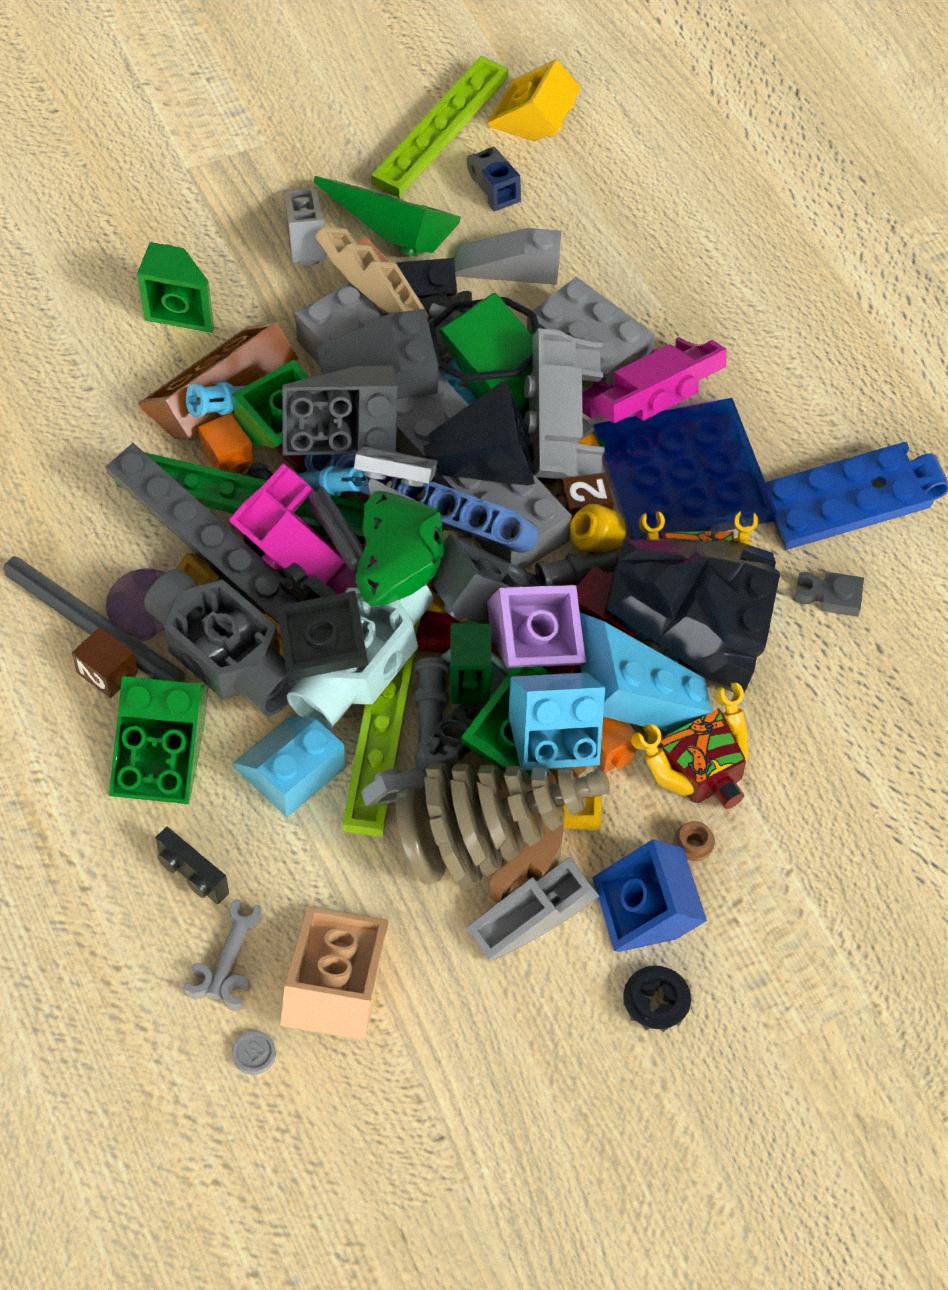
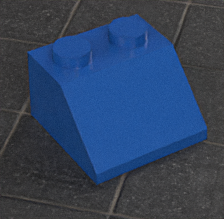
(649, 897)

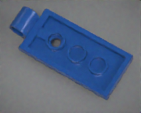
(842, 496)

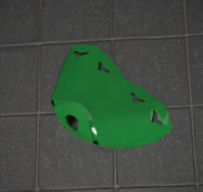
(400, 546)

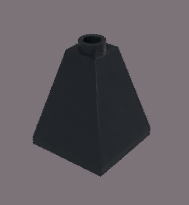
(484, 441)

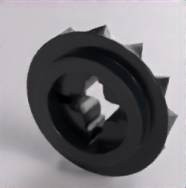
(647, 982)

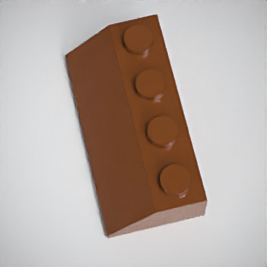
(237, 361)

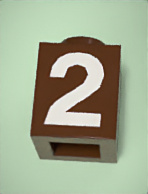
(585, 490)
(104, 661)

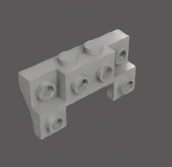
(556, 404)

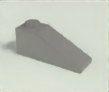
(303, 223)
(516, 256)

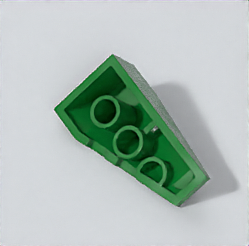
(395, 220)

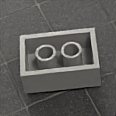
(592, 317)

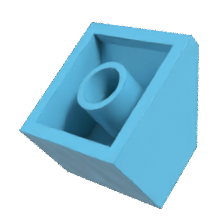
(292, 762)

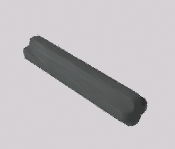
(336, 527)

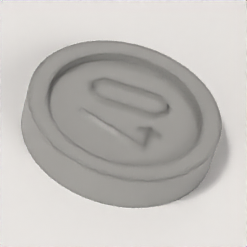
(254, 1052)

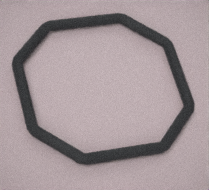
(487, 375)

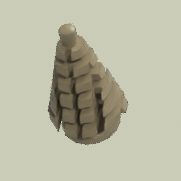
(478, 817)

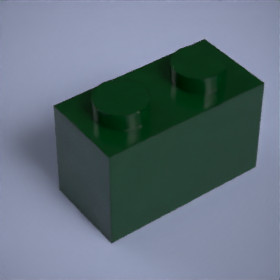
(470, 663)

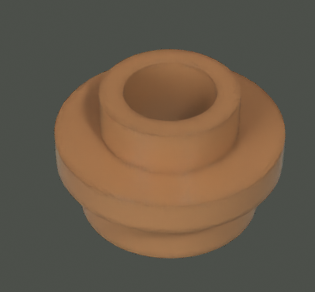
(695, 831)

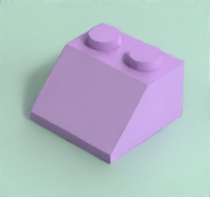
(537, 626)

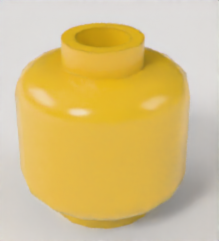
(597, 529)

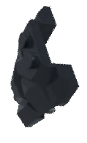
(698, 602)

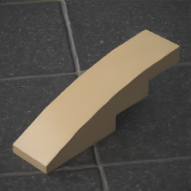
(361, 266)

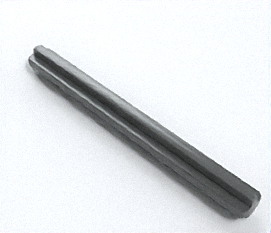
(88, 618)

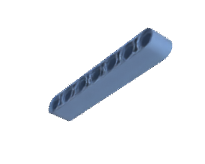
(465, 514)

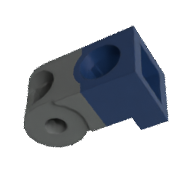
(495, 178)

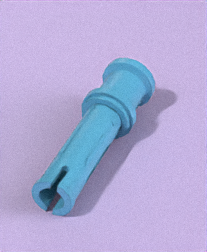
(216, 394)

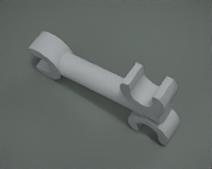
(221, 982)

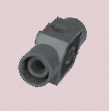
(221, 639)

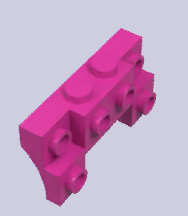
(654, 381)
(273, 526)

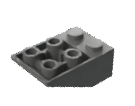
(341, 412)

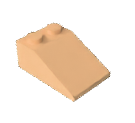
(334, 973)

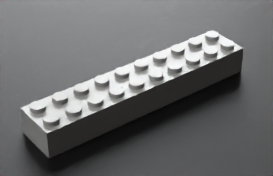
(418, 416)

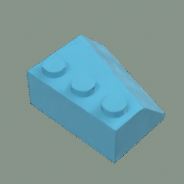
(639, 681)

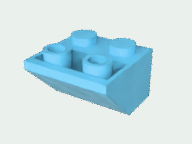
(556, 720)

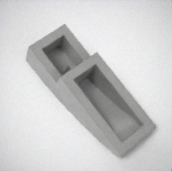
(532, 910)

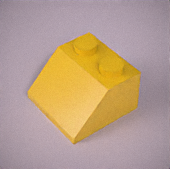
(536, 102)

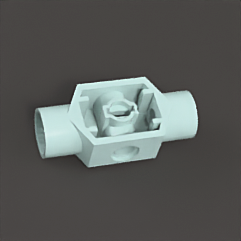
(388, 645)

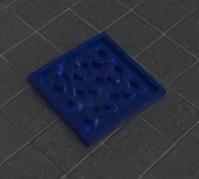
(686, 465)

